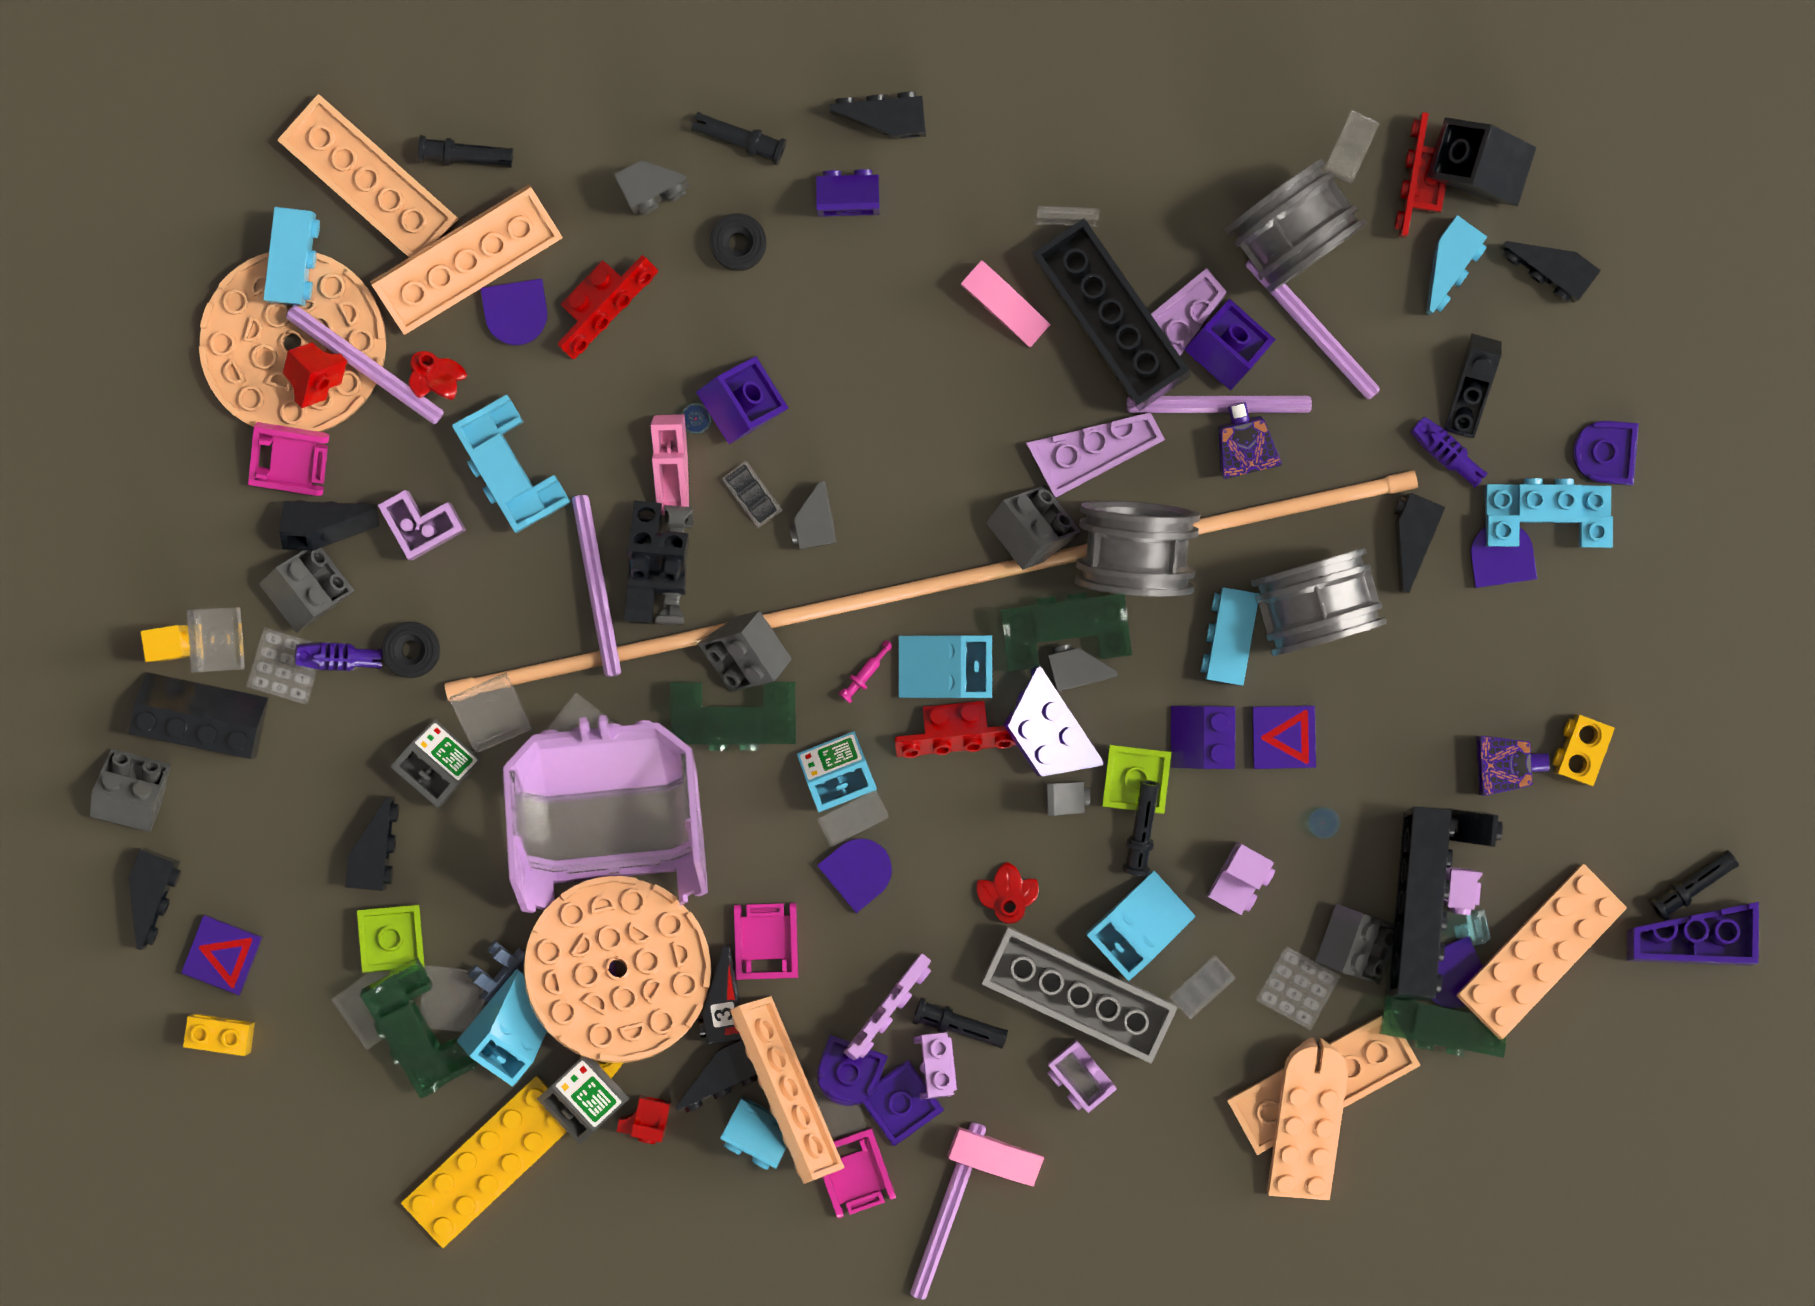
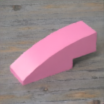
(1005, 304)
(670, 460)
(995, 1156)

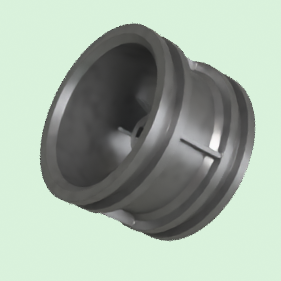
(1295, 225)
(1137, 548)
(1319, 602)

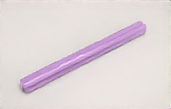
(1321, 337)
(364, 364)
(1220, 404)
(596, 585)
(943, 1224)

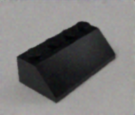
(199, 715)

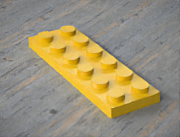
(485, 1165)

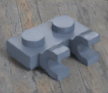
(511, 963)

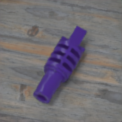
(1447, 450)
(336, 656)

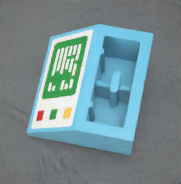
(836, 771)

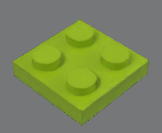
(1127, 768)
(389, 937)

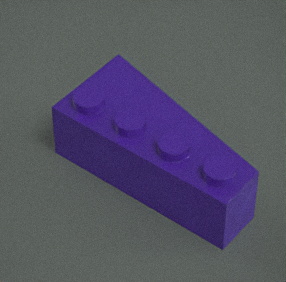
(1711, 938)

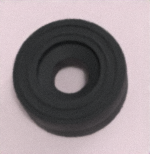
(725, 229)
(394, 655)

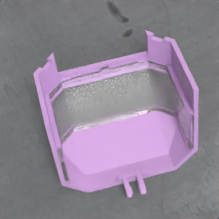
(602, 808)

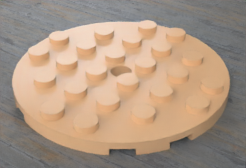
(246, 350)
(607, 1014)

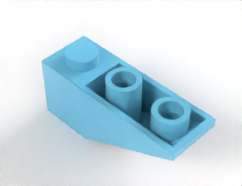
(1451, 255)

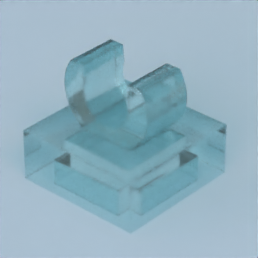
(1475, 927)

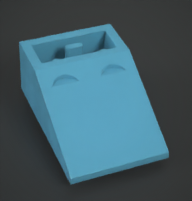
(945, 666)
(1140, 925)
(505, 1032)
(754, 1132)

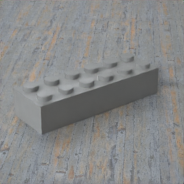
(1079, 994)

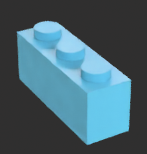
(291, 257)
(1230, 636)

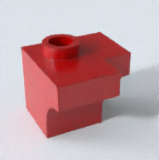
(313, 373)
(648, 1121)

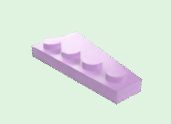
(1189, 309)
(881, 1017)

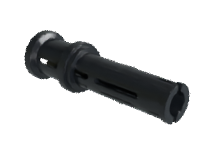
(753, 142)
(450, 152)
(1140, 842)
(1679, 895)
(945, 1020)

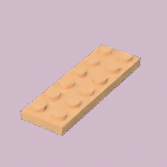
(367, 178)
(466, 259)
(1541, 951)
(1371, 1064)
(786, 1089)

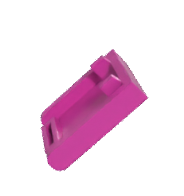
(295, 459)
(764, 936)
(861, 1178)

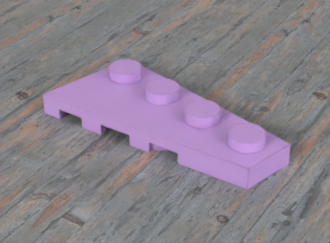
(1086, 453)

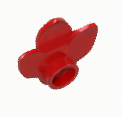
(438, 375)
(1008, 889)

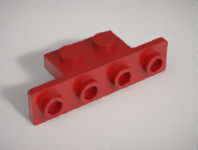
(1419, 190)
(600, 300)
(952, 730)

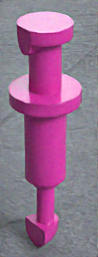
(864, 674)

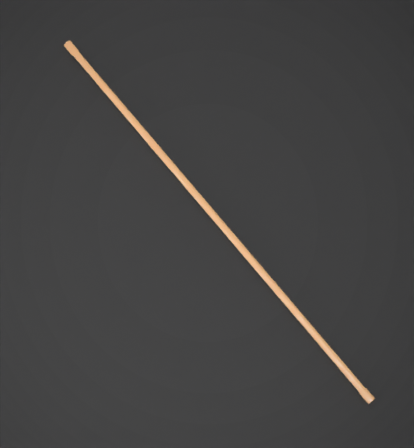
(1390, 484)

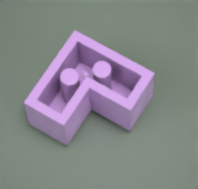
(420, 532)
(1240, 877)

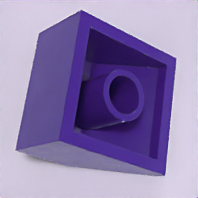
(847, 194)
(1230, 344)
(742, 400)
(1203, 737)

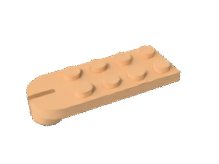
(1308, 1122)

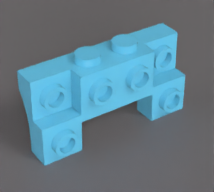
(500, 469)
(1543, 503)

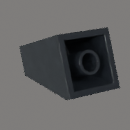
(1481, 160)

